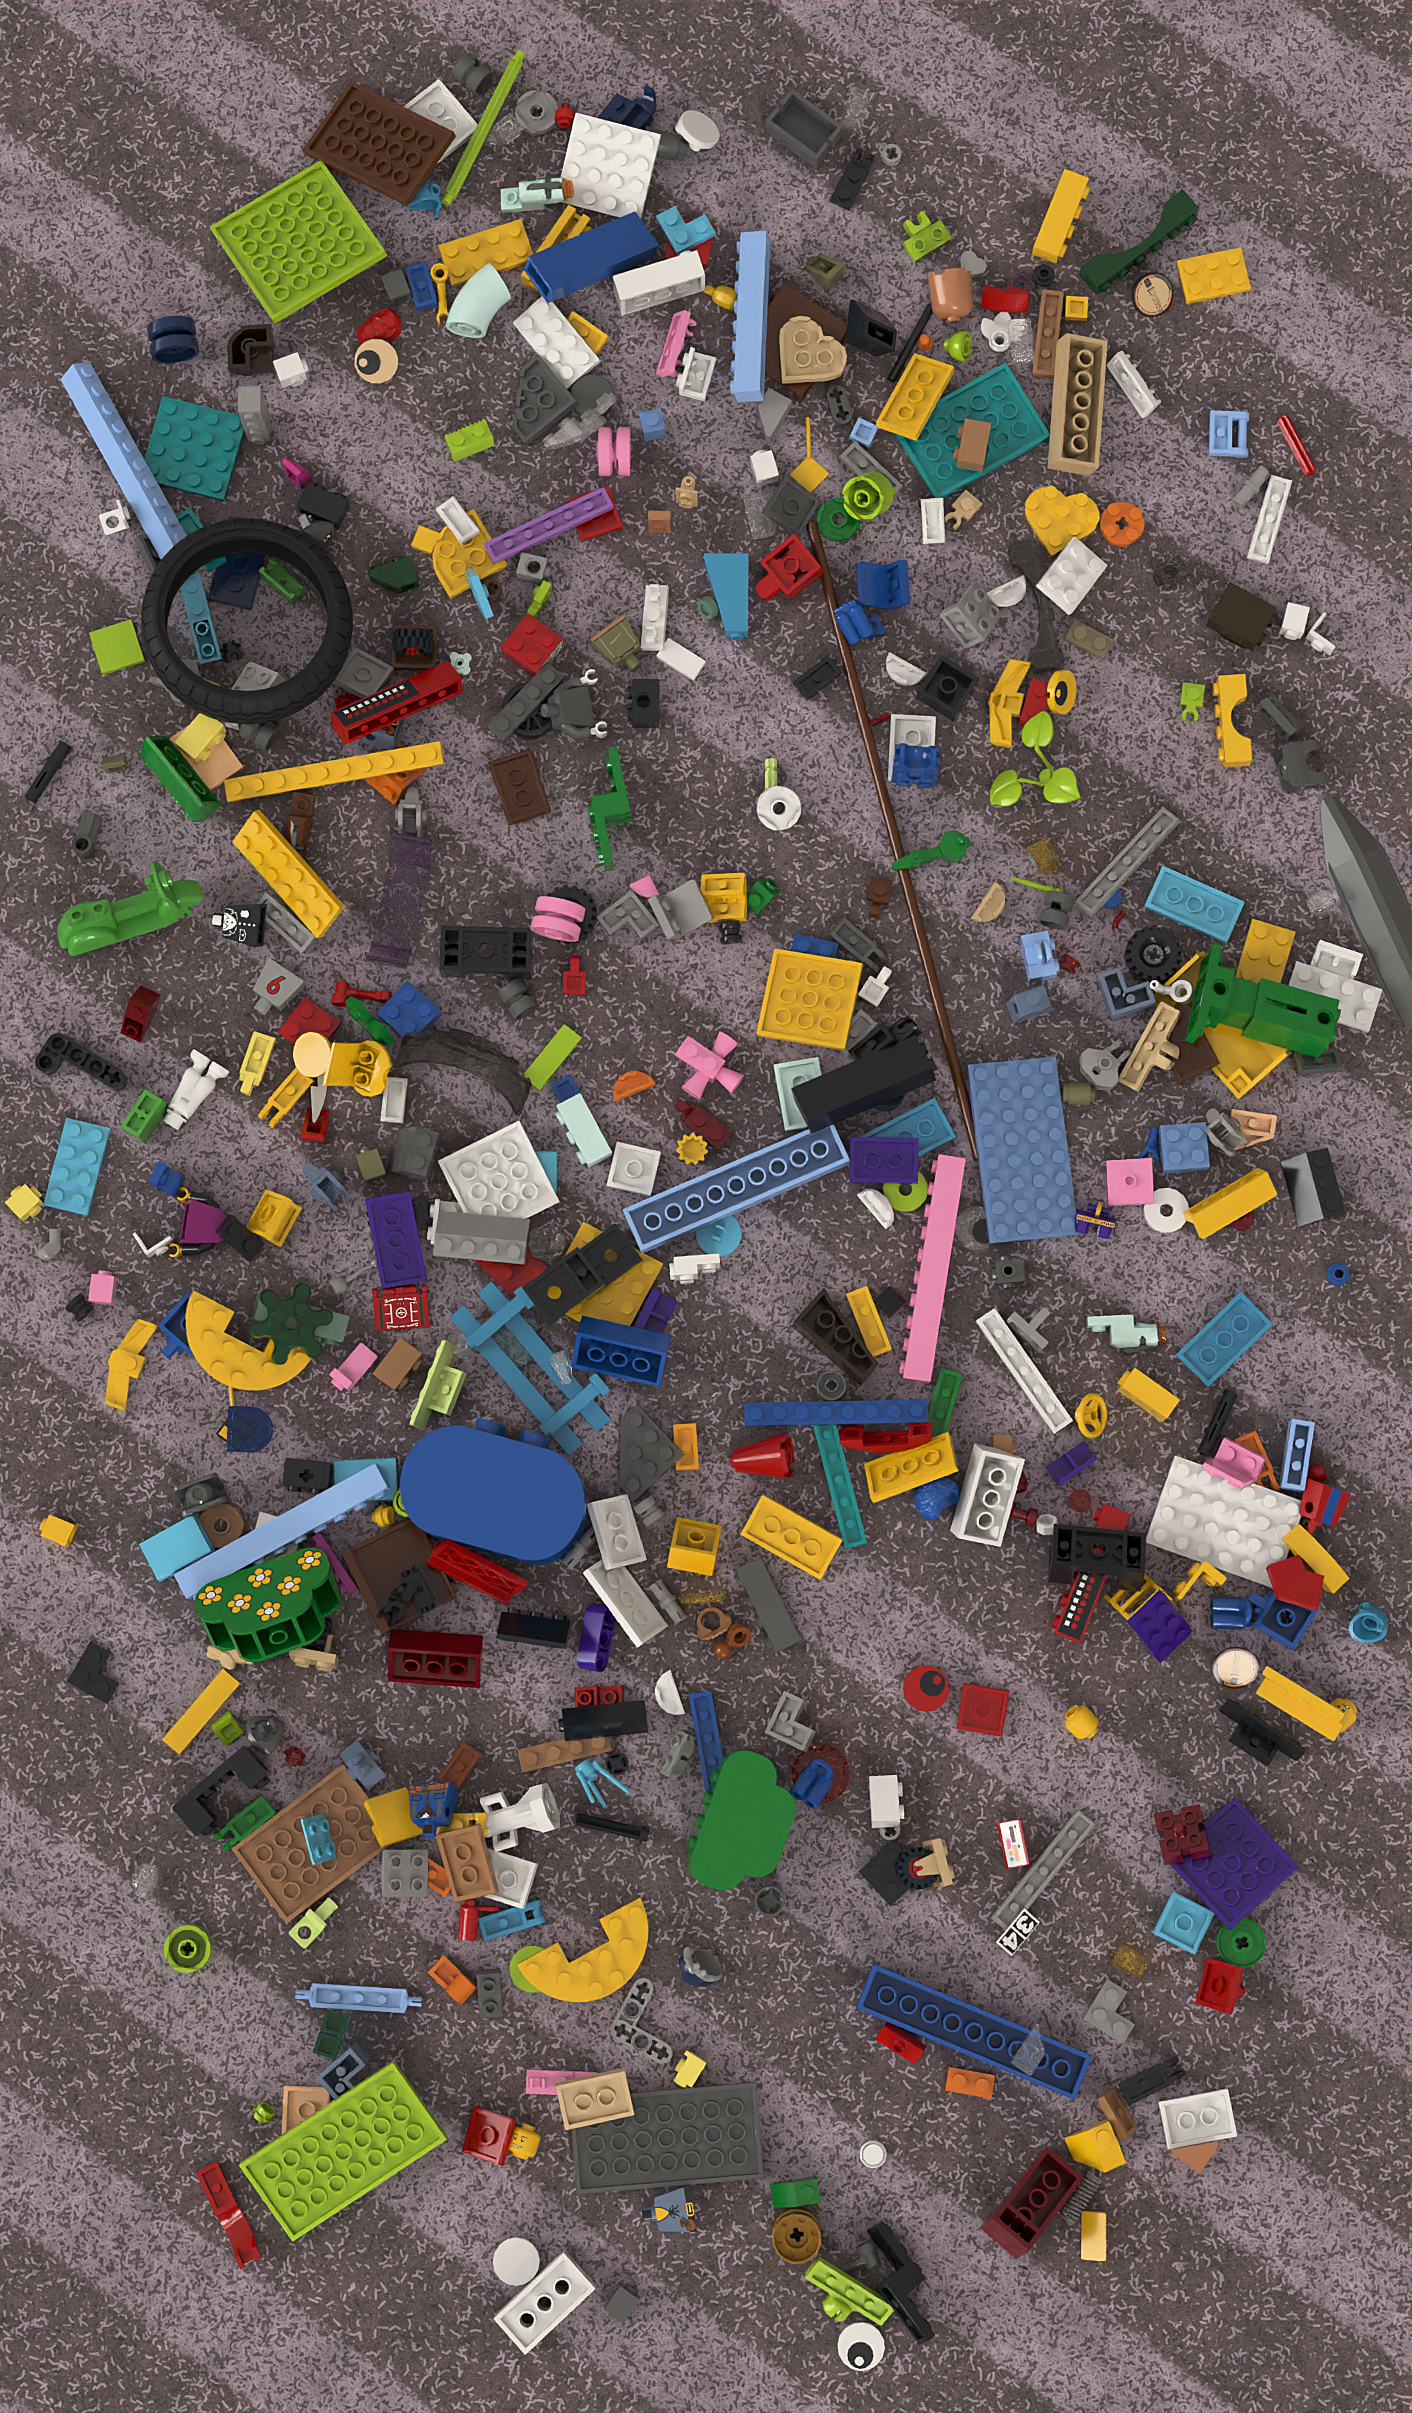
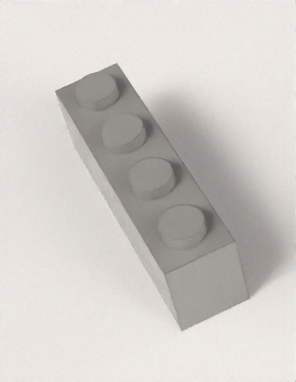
(254, 414)

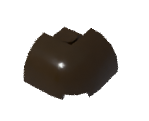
(251, 350)

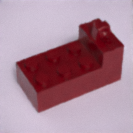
(1032, 2203)

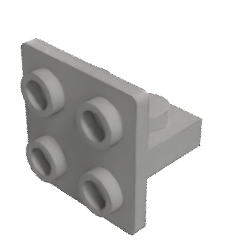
(405, 1873)

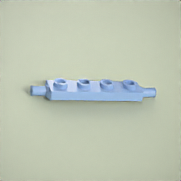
(358, 1997)

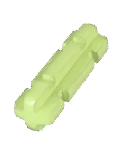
(770, 773)

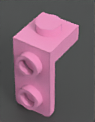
(353, 1368)

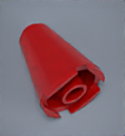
(766, 1457)

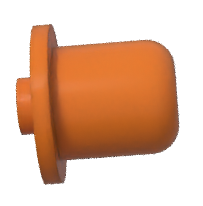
(925, 342)

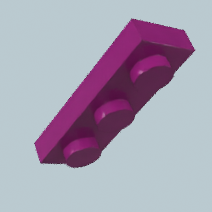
(346, 1582)

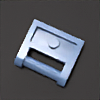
(1221, 433)

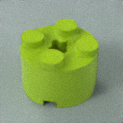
(868, 495)
(179, 1957)

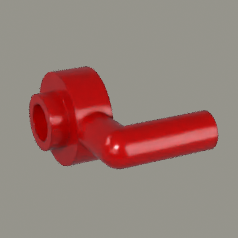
(564, 116)

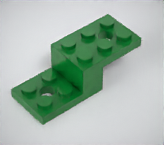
(609, 809)

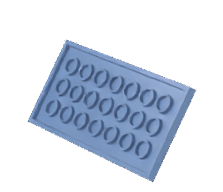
(1022, 1150)

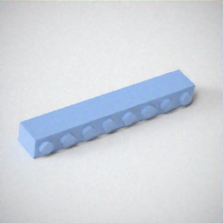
(751, 316)

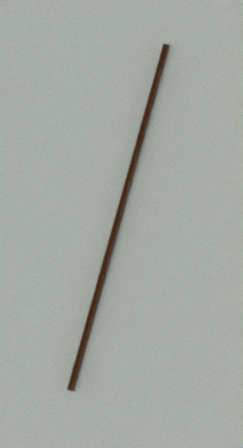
(895, 841)

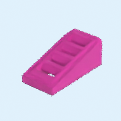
(296, 473)

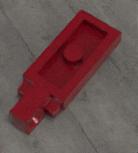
(704, 1124)

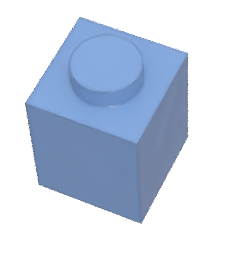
(652, 424)

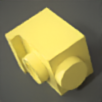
(689, 2069)

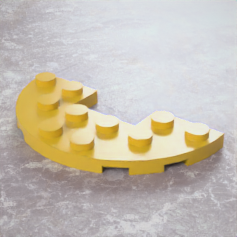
(230, 1358)
(599, 1970)

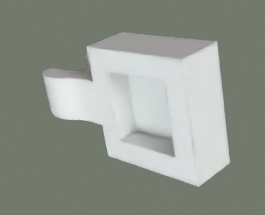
(875, 989)

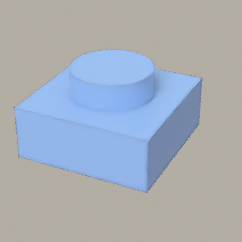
(863, 433)

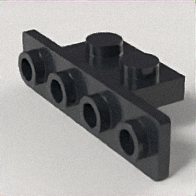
(1257, 1736)

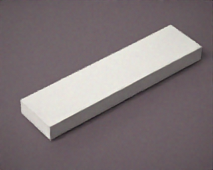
(1269, 519)

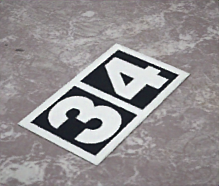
(1017, 1932)

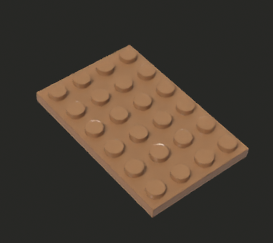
(279, 1854)

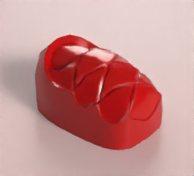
(381, 325)

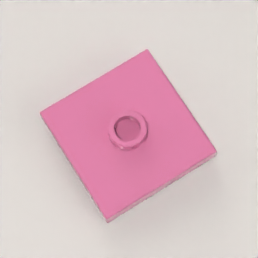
(1130, 1182)

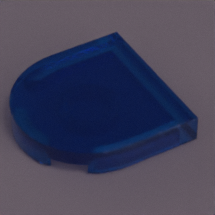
(247, 1429)

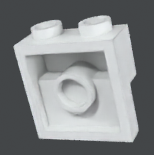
(686, 1267)

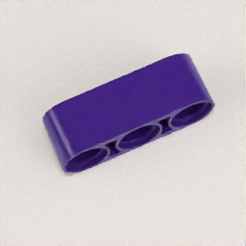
(596, 1638)

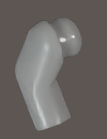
(52, 1247)

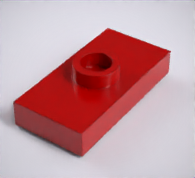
(900, 2042)

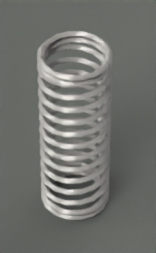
(1095, 2180)

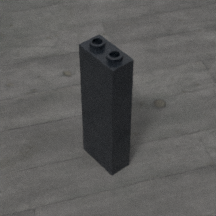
(864, 1083)

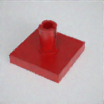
(1220, 1986)

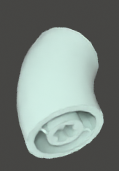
(477, 303)

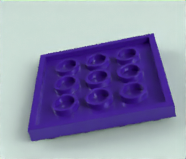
(1242, 1867)

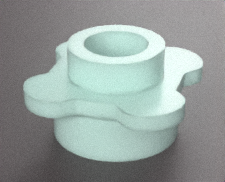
(465, 659)

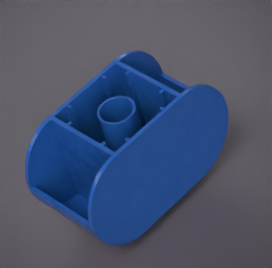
(494, 1492)

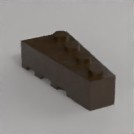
(835, 1337)

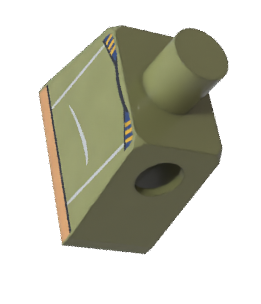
(618, 644)

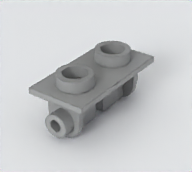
(680, 1745)

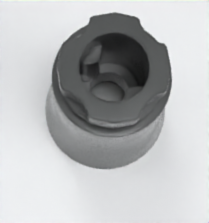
(670, 145)

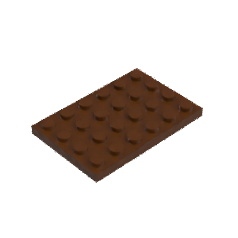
(379, 143)

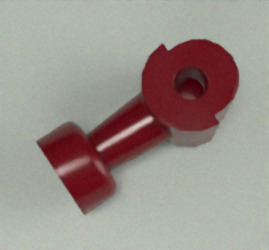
(1029, 1516)

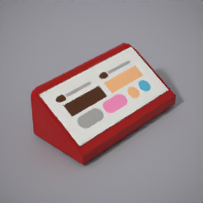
(1013, 1843)

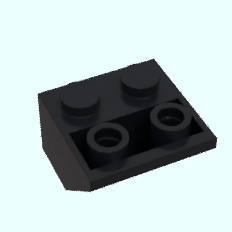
(869, 330)

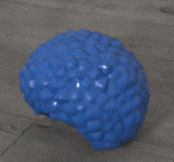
(936, 1496)

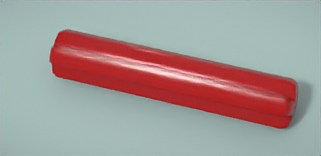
(1296, 445)

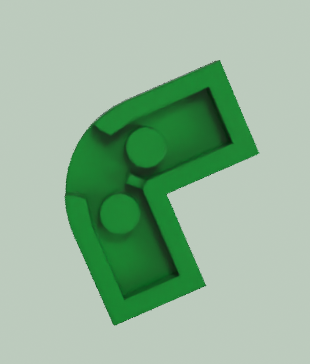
(376, 1030)

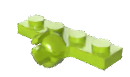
(846, 2293)

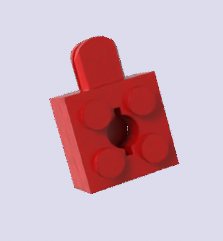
(789, 569)

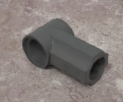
(87, 833)

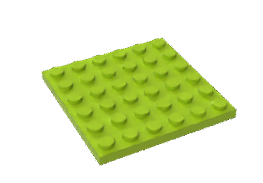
(298, 241)

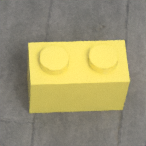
(200, 738)

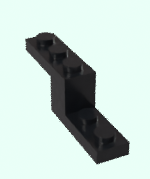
(901, 2282)

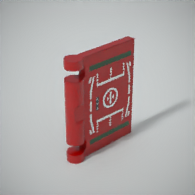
(401, 1308)

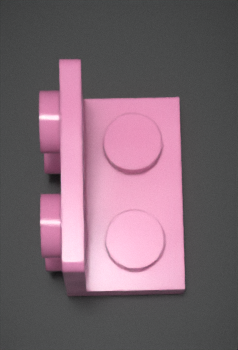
(1235, 1463)

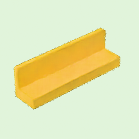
(1231, 1202)
(1301, 1704)

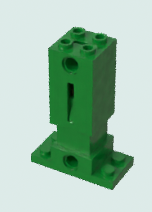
(1261, 1009)

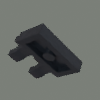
(399, 1598)

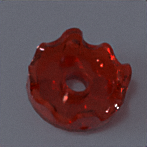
(834, 1759)

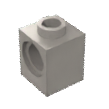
(529, 560)

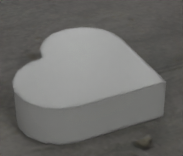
(970, 262)

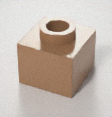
(1004, 1443)

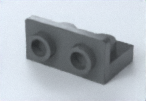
(1279, 717)

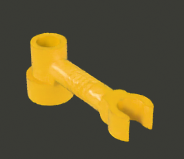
(440, 281)

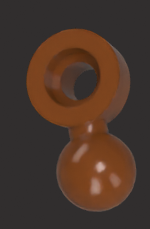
(724, 1649)

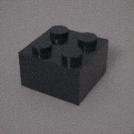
(947, 688)

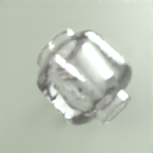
(1322, 901)
(146, 1880)

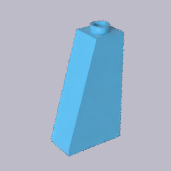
(730, 590)

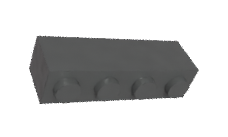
(767, 1604)

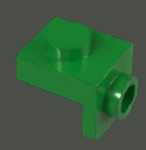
(761, 894)

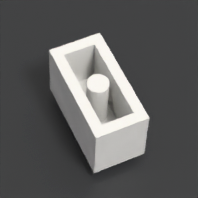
(884, 1801)

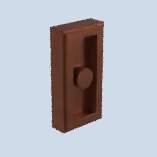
(460, 1765)

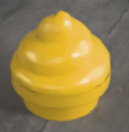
(383, 1515)

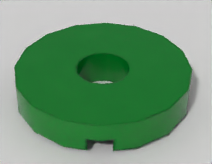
(832, 531)

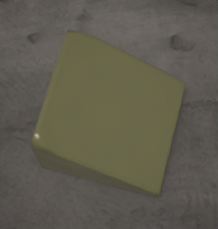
(114, 763)

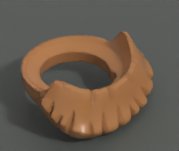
(725, 1623)

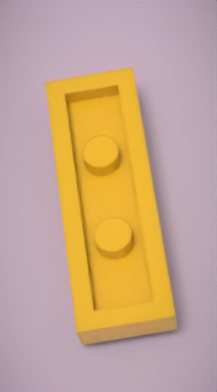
(868, 1321)

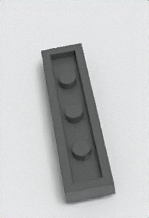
(525, 702)

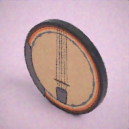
(1152, 294)

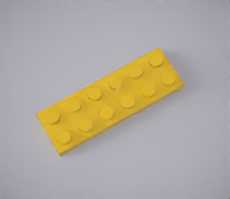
(288, 874)

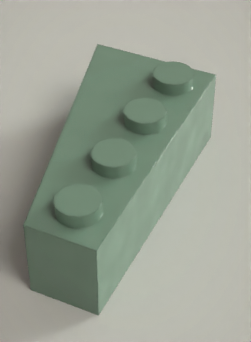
(331, 1334)

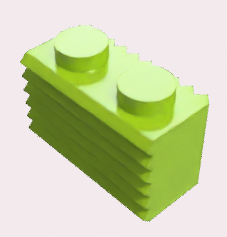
(469, 440)

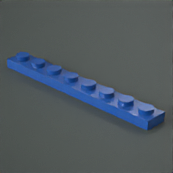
(836, 1412)

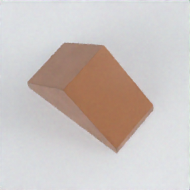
(1196, 2155)

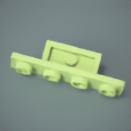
(440, 1387)

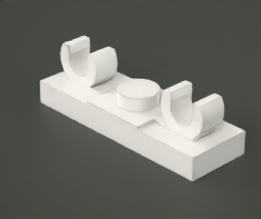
(1132, 384)
(654, 617)

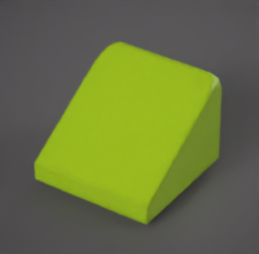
(227, 1728)

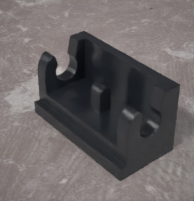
(424, 1595)

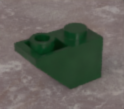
(395, 576)

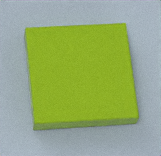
(117, 647)

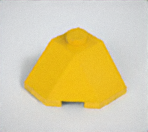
(1096, 2147)

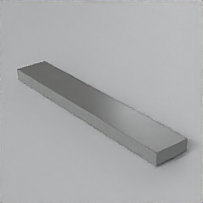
(1127, 862)
(1044, 1869)

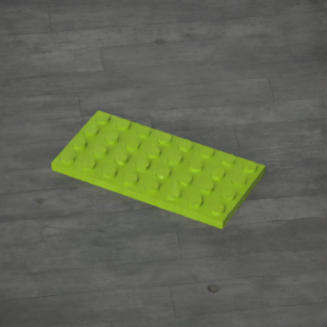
(343, 2151)

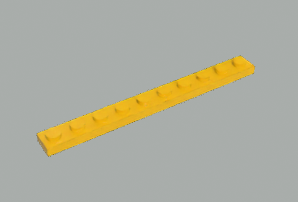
(334, 772)

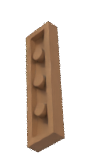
(1047, 333)
(560, 1752)

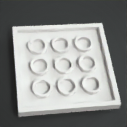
(609, 165)
(499, 1176)

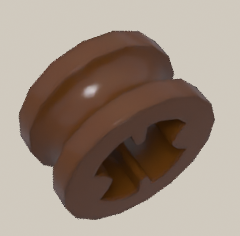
(498, 592)

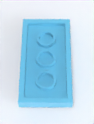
(1194, 904)
(77, 1166)

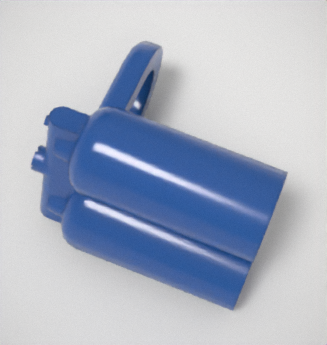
(853, 621)
(1230, 1613)
(813, 1783)

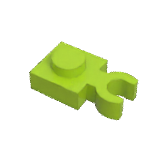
(540, 597)
(1192, 698)

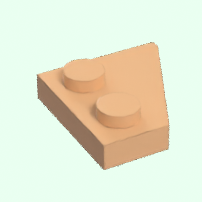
(1255, 1126)

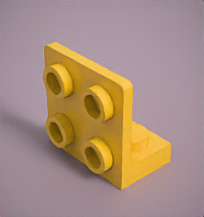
(1209, 1574)

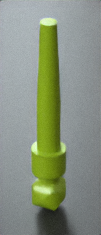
(1036, 885)

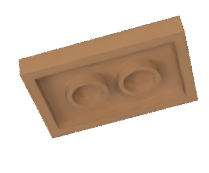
(467, 1862)

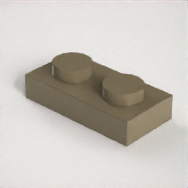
(1089, 640)

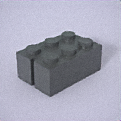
(803, 129)

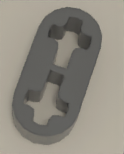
(834, 407)

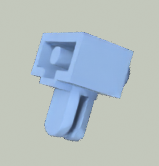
(1039, 956)

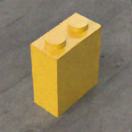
(1147, 1394)

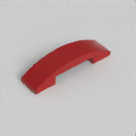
(886, 1441)

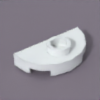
(1009, 593)
(903, 672)
(878, 1205)
(667, 1694)

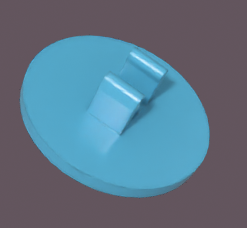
(720, 1236)

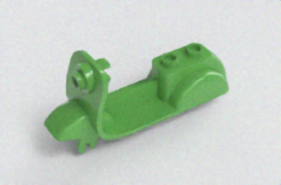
(105, 923)

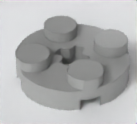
(540, 101)

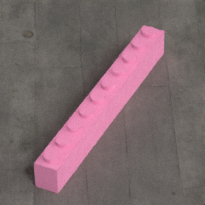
(933, 1268)

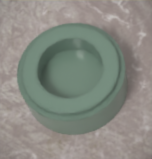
(707, 607)

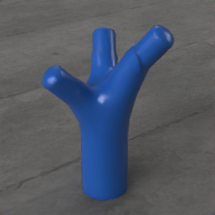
(1151, 1146)

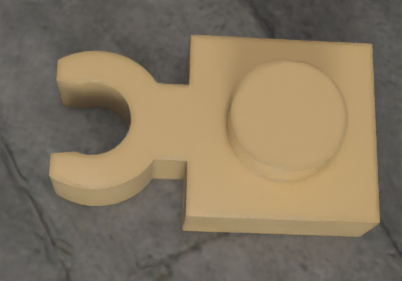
(964, 508)

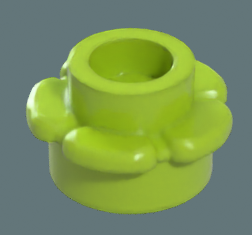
(263, 2112)

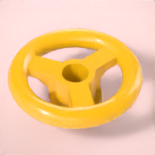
(1089, 1415)

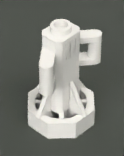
(534, 1811)

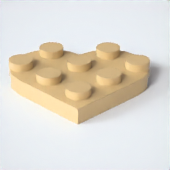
(809, 354)

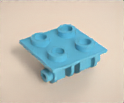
(318, 1839)

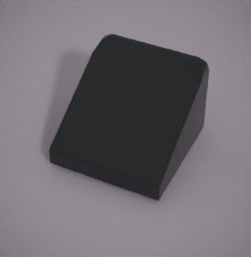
(889, 1301)

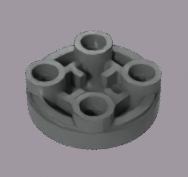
(588, 391)

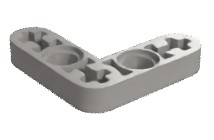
(631, 2021)

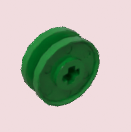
(1246, 1955)

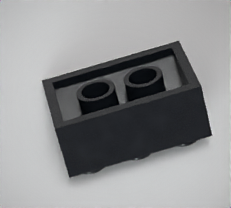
(1313, 1187)
(534, 1629)

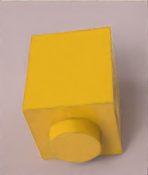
(57, 1530)

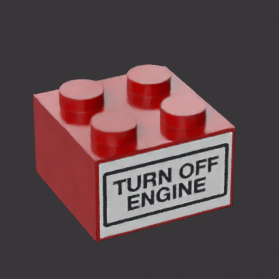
(532, 645)

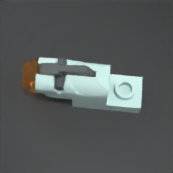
(536, 194)
(1127, 1335)

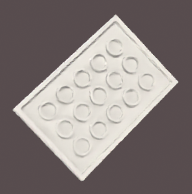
(1221, 1523)

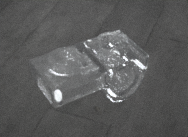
(1021, 341)

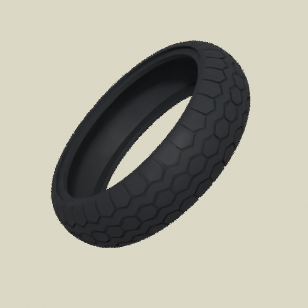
(230, 538)

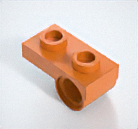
(452, 1980)

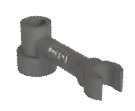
(867, 2256)

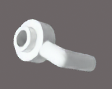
(1175, 990)

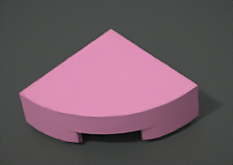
(644, 887)

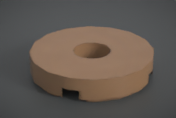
(233, 1518)

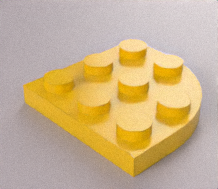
(452, 558)

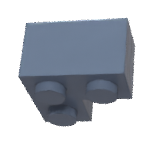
(1122, 1000)
(340, 2073)

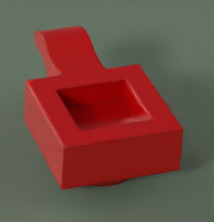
(574, 981)

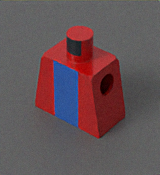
(1322, 1505)

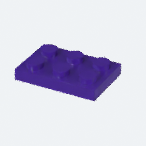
(883, 1160)
(1159, 1626)

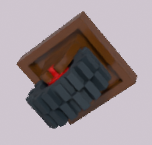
(414, 647)

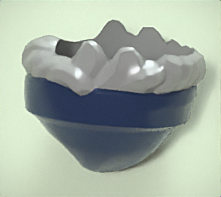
(699, 1967)

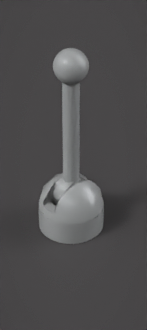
(339, 1284)

